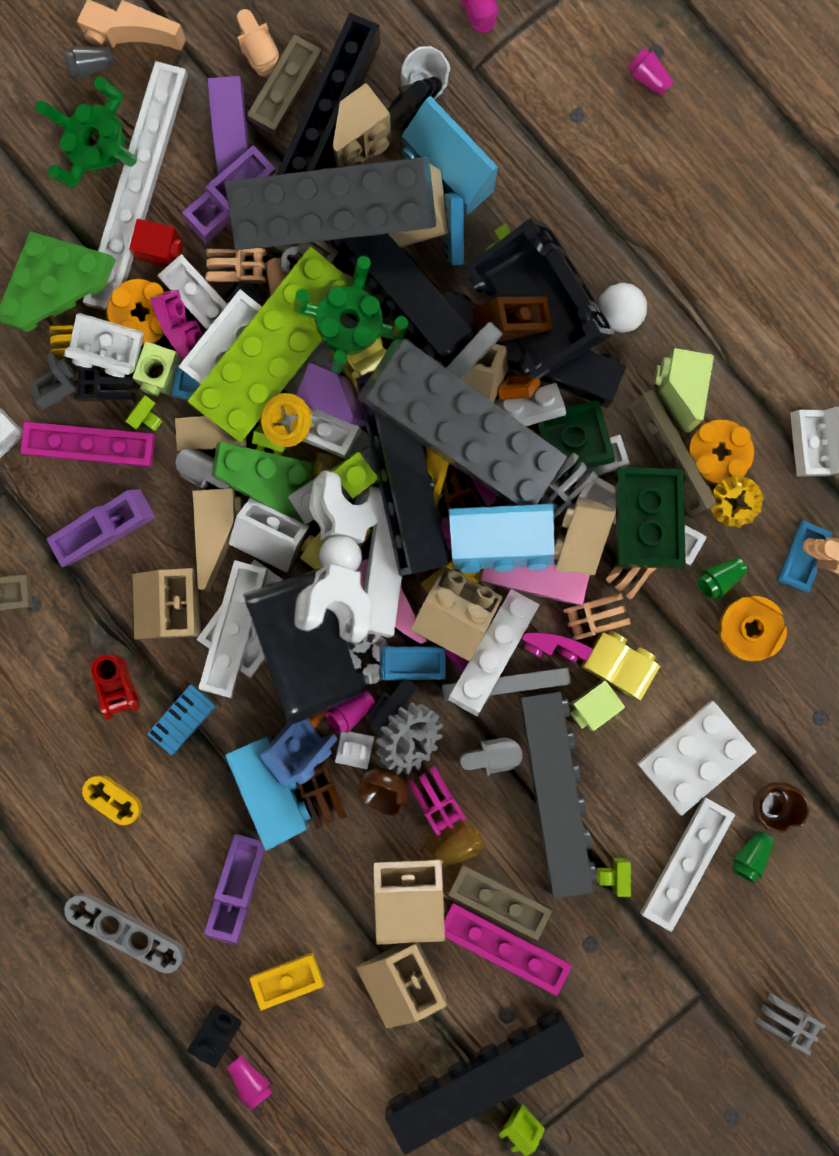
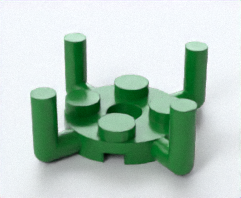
(80, 128)
(349, 301)

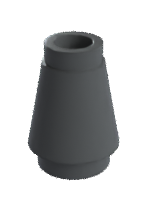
(88, 60)

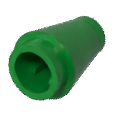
(721, 578)
(753, 857)

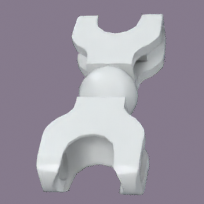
(338, 583)

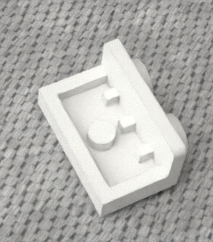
(104, 345)
(816, 441)

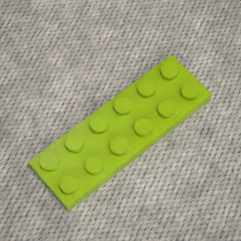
(267, 350)

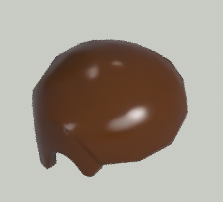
(384, 791)
(781, 807)

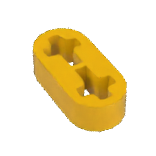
(107, 806)

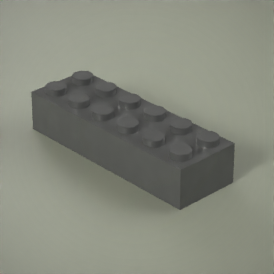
(331, 203)
(461, 425)

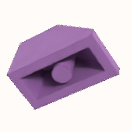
(331, 394)

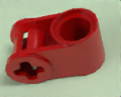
(114, 688)

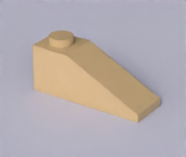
(214, 521)

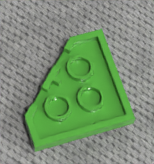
(51, 279)

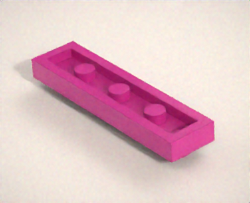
(88, 444)
(505, 948)

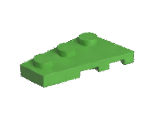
(261, 475)

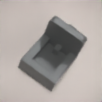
(55, 384)

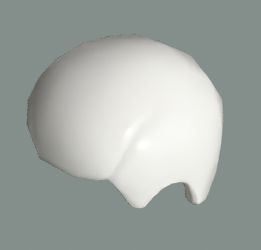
(425, 63)
(623, 306)

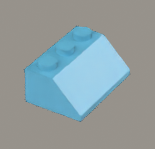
(462, 162)
(502, 538)
(272, 807)

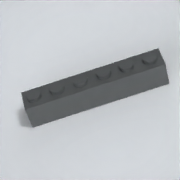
(556, 794)

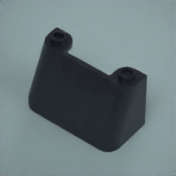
(536, 265)
(307, 667)

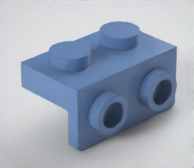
(297, 752)

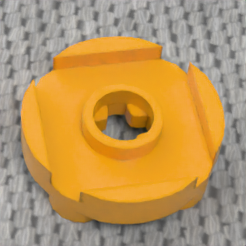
(124, 300)
(733, 438)
(770, 623)

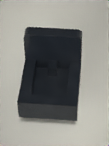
(214, 1036)

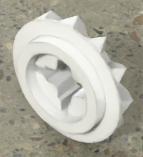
(371, 672)

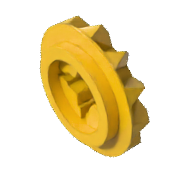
(274, 413)
(731, 488)

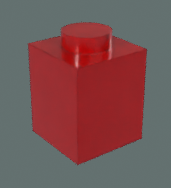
(155, 243)

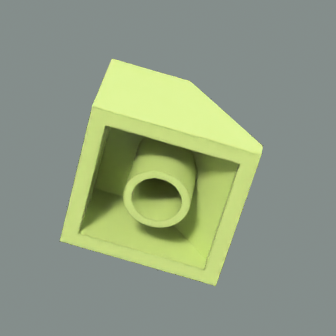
(684, 386)

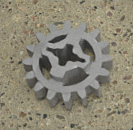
(409, 738)

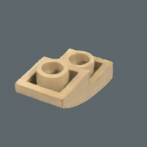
(201, 434)

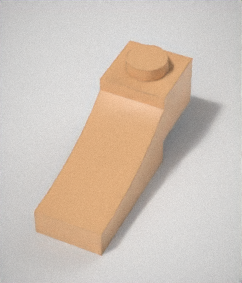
(127, 24)

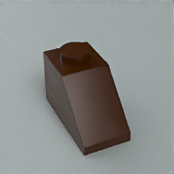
(514, 316)

